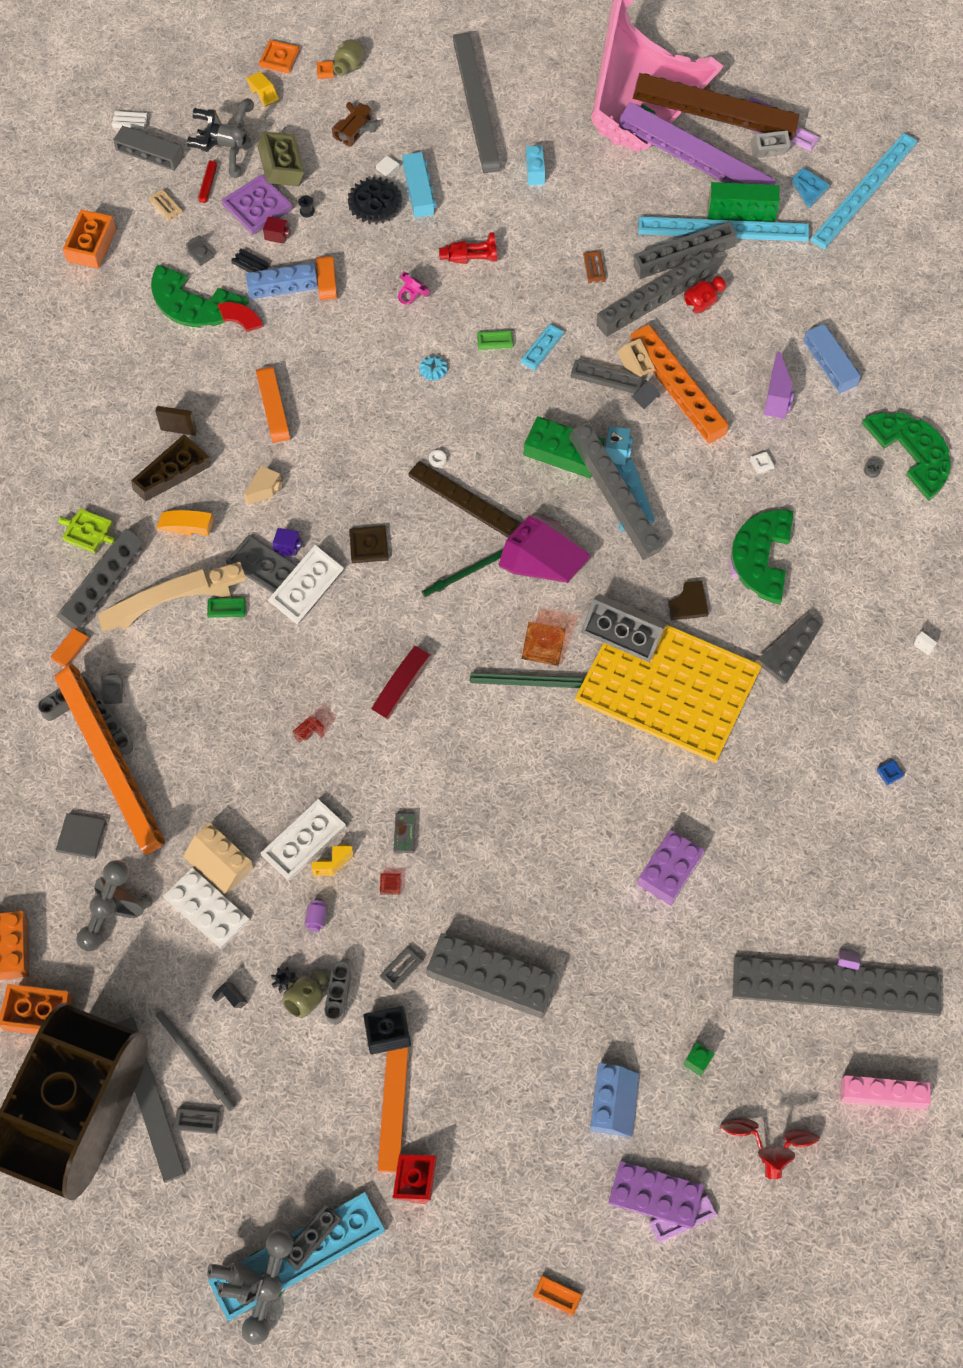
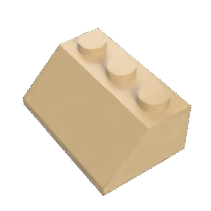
(217, 859)

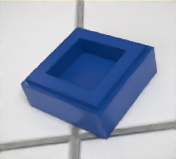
(890, 772)

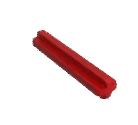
(207, 181)

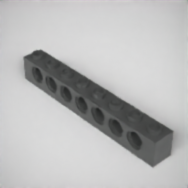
(656, 293)

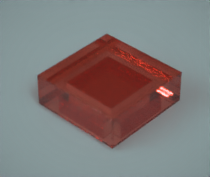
(390, 883)

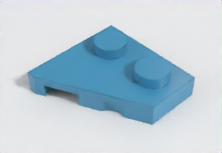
(809, 186)

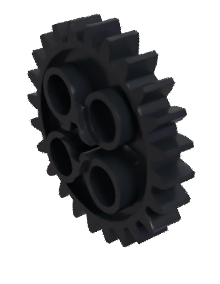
(374, 200)

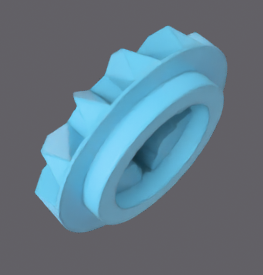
(438, 372)

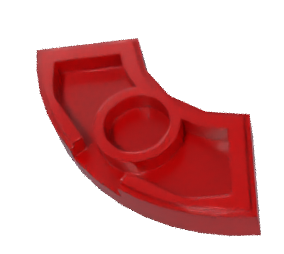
(241, 315)

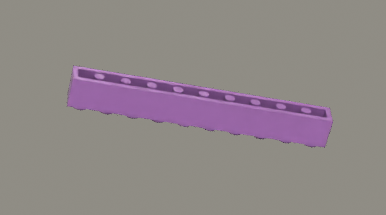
(689, 148)

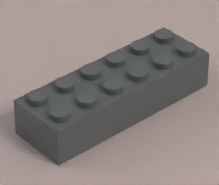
(491, 975)

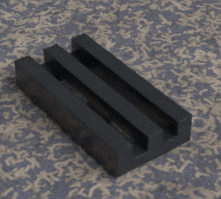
(251, 260)

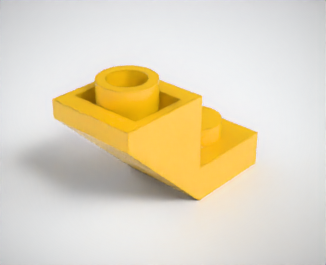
(263, 87)
(340, 856)

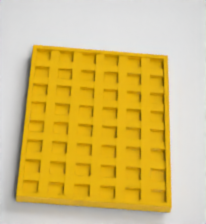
(682, 696)

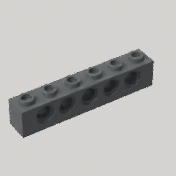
(683, 249)
(68, 613)

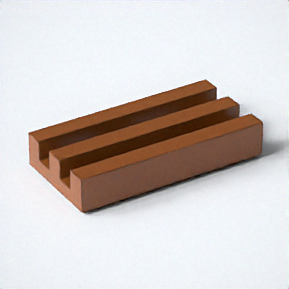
(596, 278)

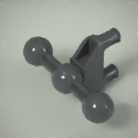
(109, 901)
(248, 1285)

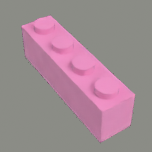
(885, 1092)

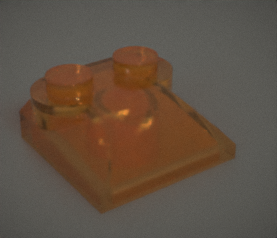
(543, 643)

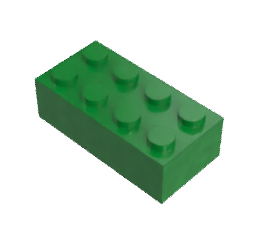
(743, 202)
(551, 444)

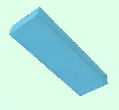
(542, 347)

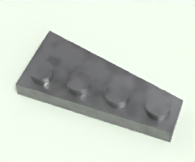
(790, 648)

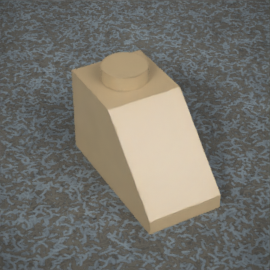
(636, 358)
(263, 485)

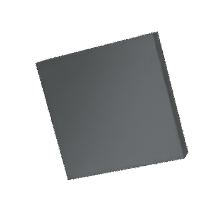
(80, 836)

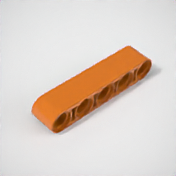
(272, 404)

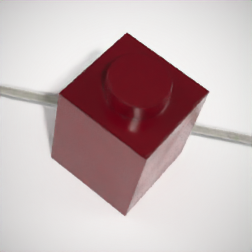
(276, 230)

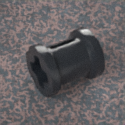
(306, 203)

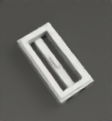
(128, 120)

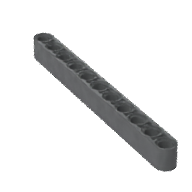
(476, 103)

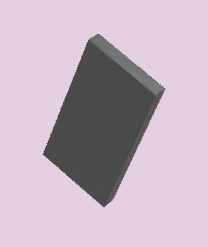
(261, 564)

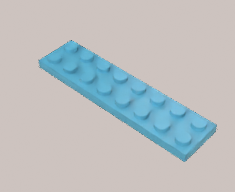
(356, 1229)

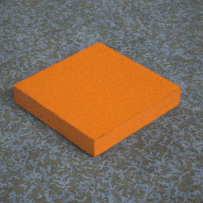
(279, 56)

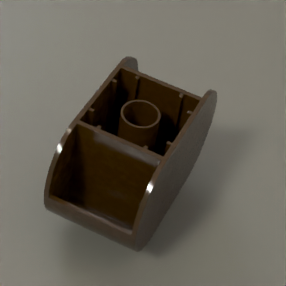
(69, 1100)

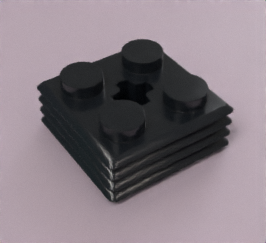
(386, 1030)

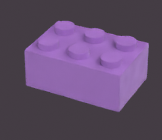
(670, 867)

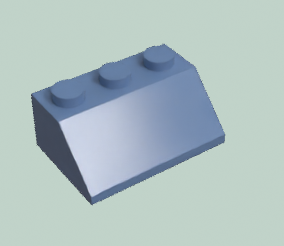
(614, 1100)

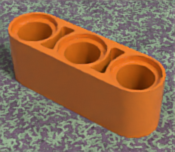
(326, 278)

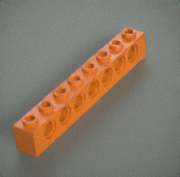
(680, 385)

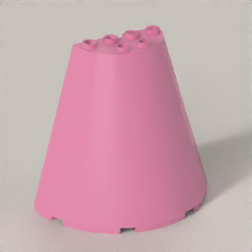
(623, 58)

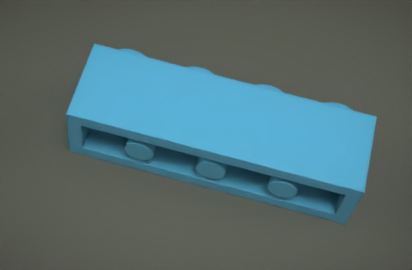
(418, 184)

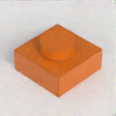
(325, 70)

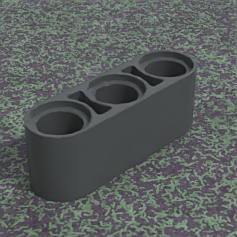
(335, 983)

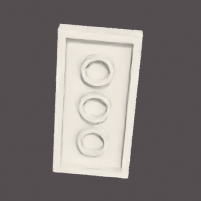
(306, 584)
(303, 840)
(206, 908)

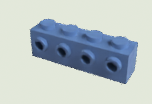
(281, 281)

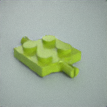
(87, 530)

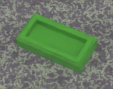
(495, 339)

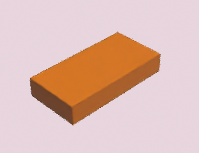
(69, 648)
(557, 1295)

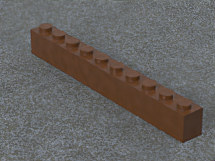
(714, 105)

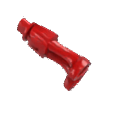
(461, 251)

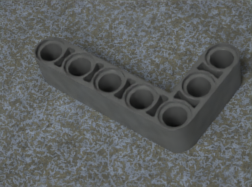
(60, 707)

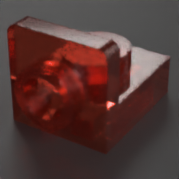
(305, 729)

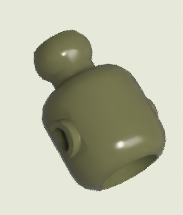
(348, 57)
(305, 994)

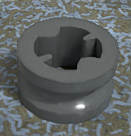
(868, 471)

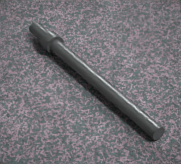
(218, 1090)

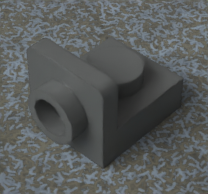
(198, 251)
(112, 689)

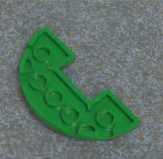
(187, 307)
(920, 442)
(752, 550)

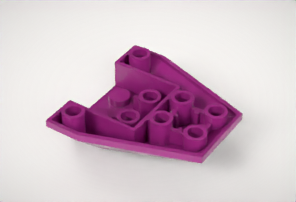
(543, 551)

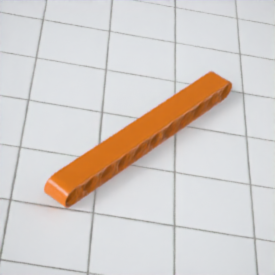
(110, 760)

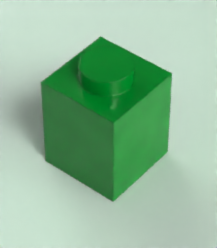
(699, 1059)

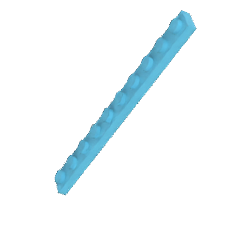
(863, 191)
(743, 229)

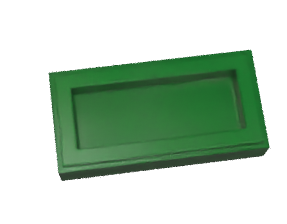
(226, 607)

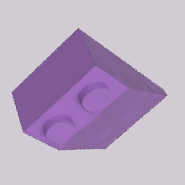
(779, 393)

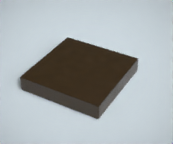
(176, 420)
(368, 544)

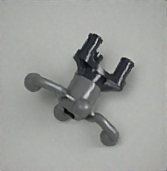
(223, 134)

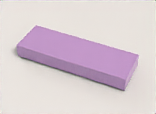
(665, 1230)

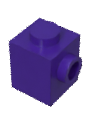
(287, 542)

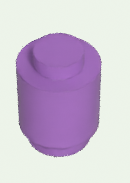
(316, 915)

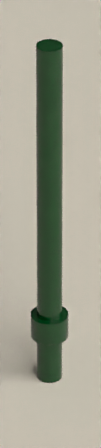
(440, 585)

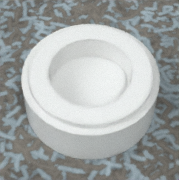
(437, 459)

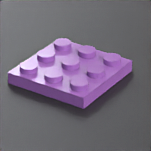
(256, 202)

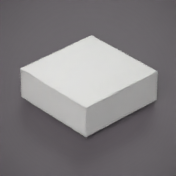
(387, 166)
(762, 462)
(925, 643)

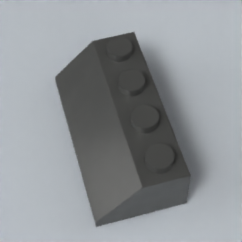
(624, 627)

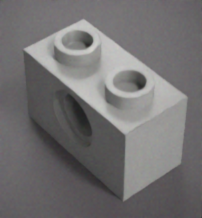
(770, 144)

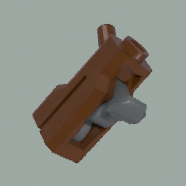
(354, 124)

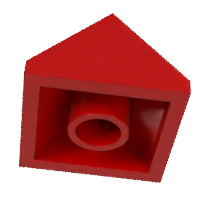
(415, 1178)

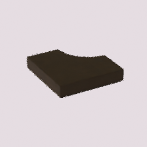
(690, 602)

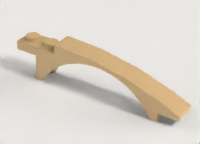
(196, 583)

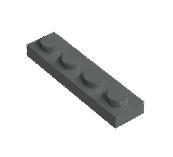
(606, 376)

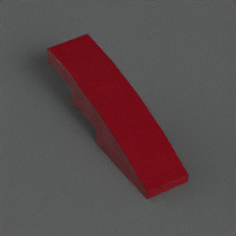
(401, 681)

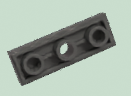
(321, 1226)

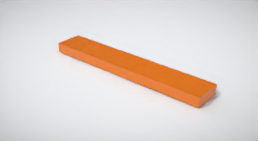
(393, 1110)

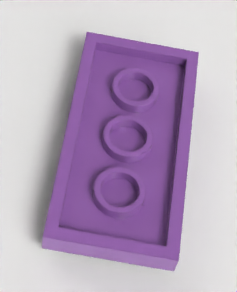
(656, 1194)

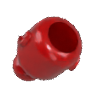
(704, 294)

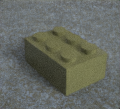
(280, 158)

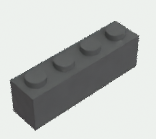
(148, 148)

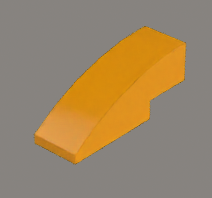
(186, 522)

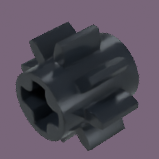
(280, 975)

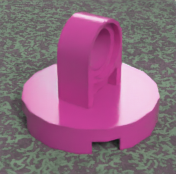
(412, 286)

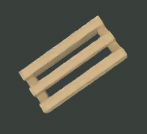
(168, 216)

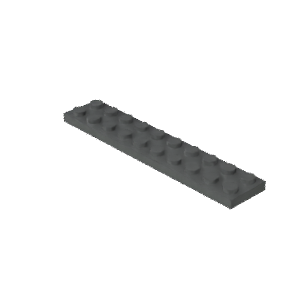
(836, 986)

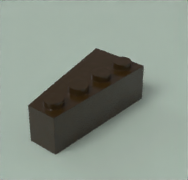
(170, 468)

